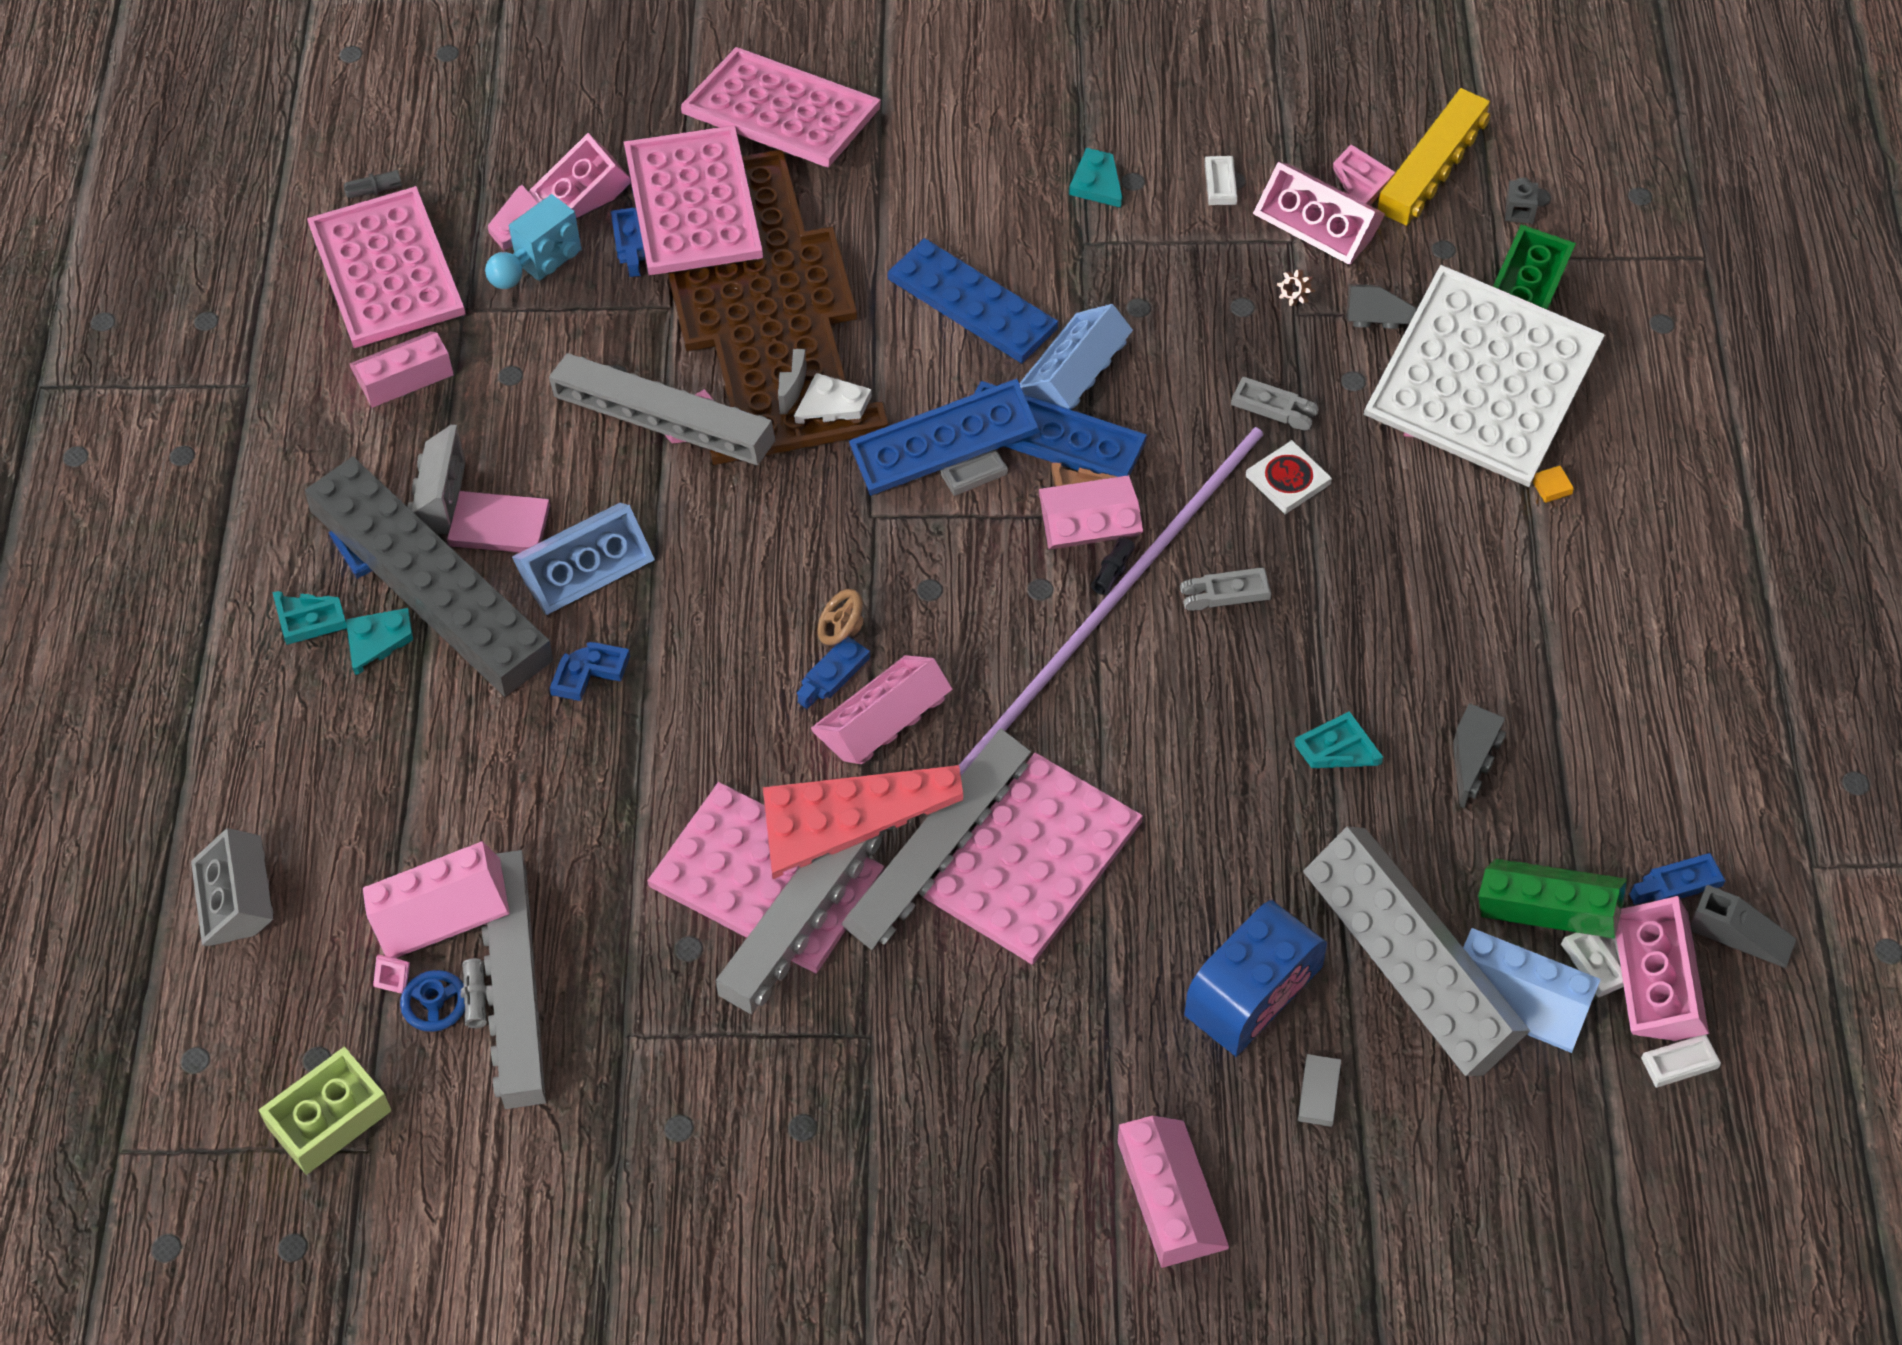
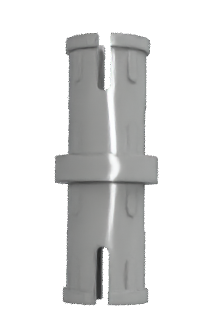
(474, 993)

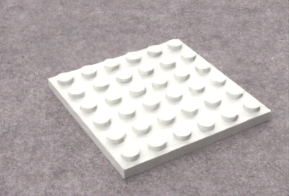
(1484, 375)

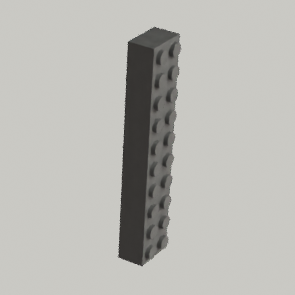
(429, 576)

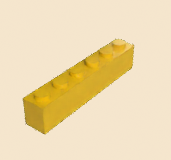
(1434, 157)

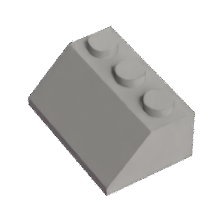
(439, 480)
(231, 888)

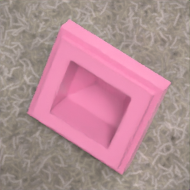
(391, 973)

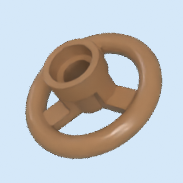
(846, 621)

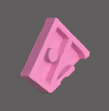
(1361, 174)
(517, 205)

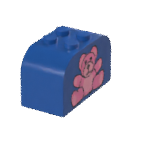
(1253, 976)

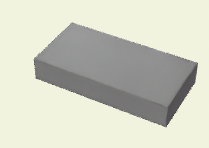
(974, 472)
(1319, 1090)

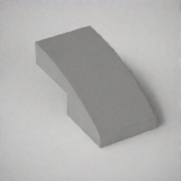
(792, 382)

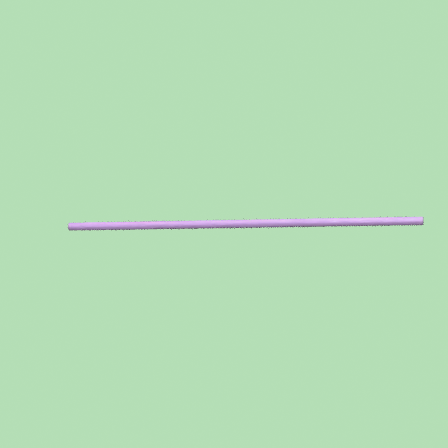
(1115, 595)

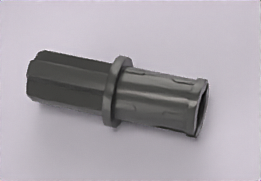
(373, 184)

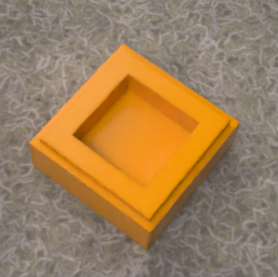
(1552, 484)

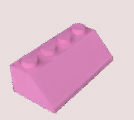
(1318, 213)
(883, 708)
(436, 900)
(1660, 971)
(1171, 1189)

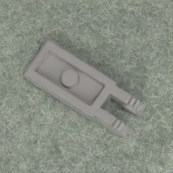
(1274, 403)
(1226, 589)

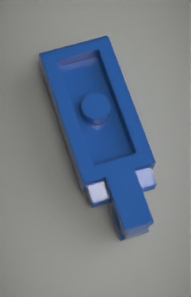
(628, 239)
(832, 671)
(1678, 879)

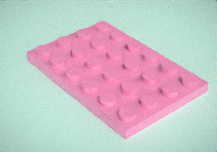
(781, 106)
(692, 200)
(385, 267)
(1034, 858)
(726, 872)

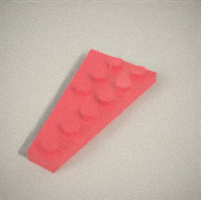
(840, 813)

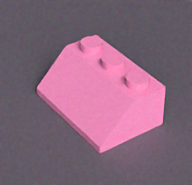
(402, 368)
(1090, 512)

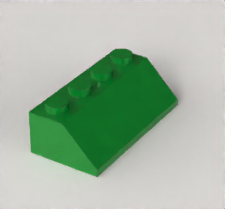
(1534, 266)
(1552, 897)

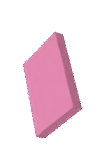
(497, 522)

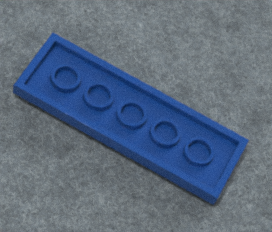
(973, 300)
(943, 437)
(1078, 439)

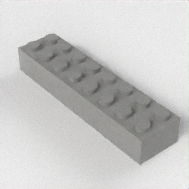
(1416, 951)

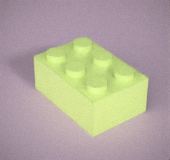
(325, 1110)

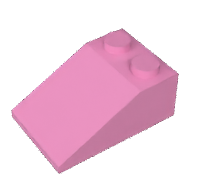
(583, 178)

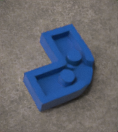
(594, 660)

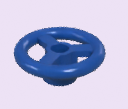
(428, 985)

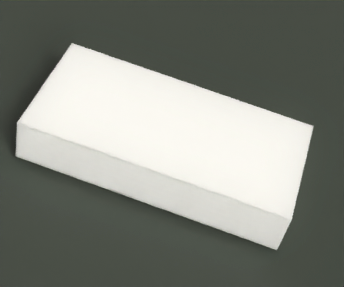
(1220, 180)
(1680, 1060)

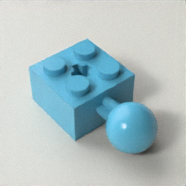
(540, 241)

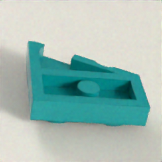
(1097, 178)
(308, 616)
(377, 636)
(1338, 745)

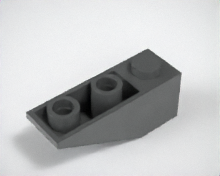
(1376, 304)
(1472, 746)
(1741, 926)

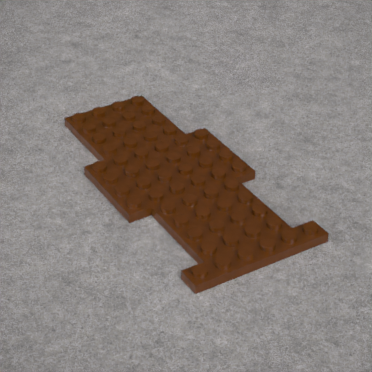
(770, 307)

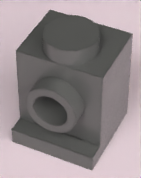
(1521, 194)

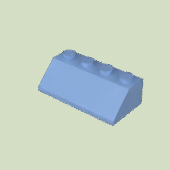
(1077, 356)
(583, 557)
(1541, 991)

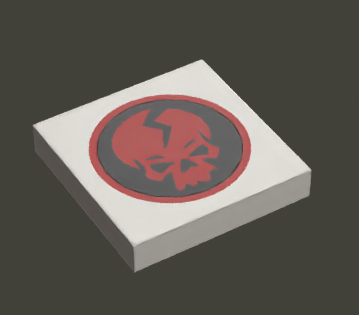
(1288, 477)

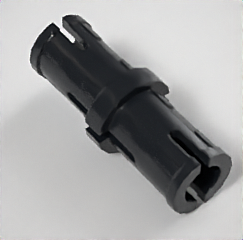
(1113, 566)

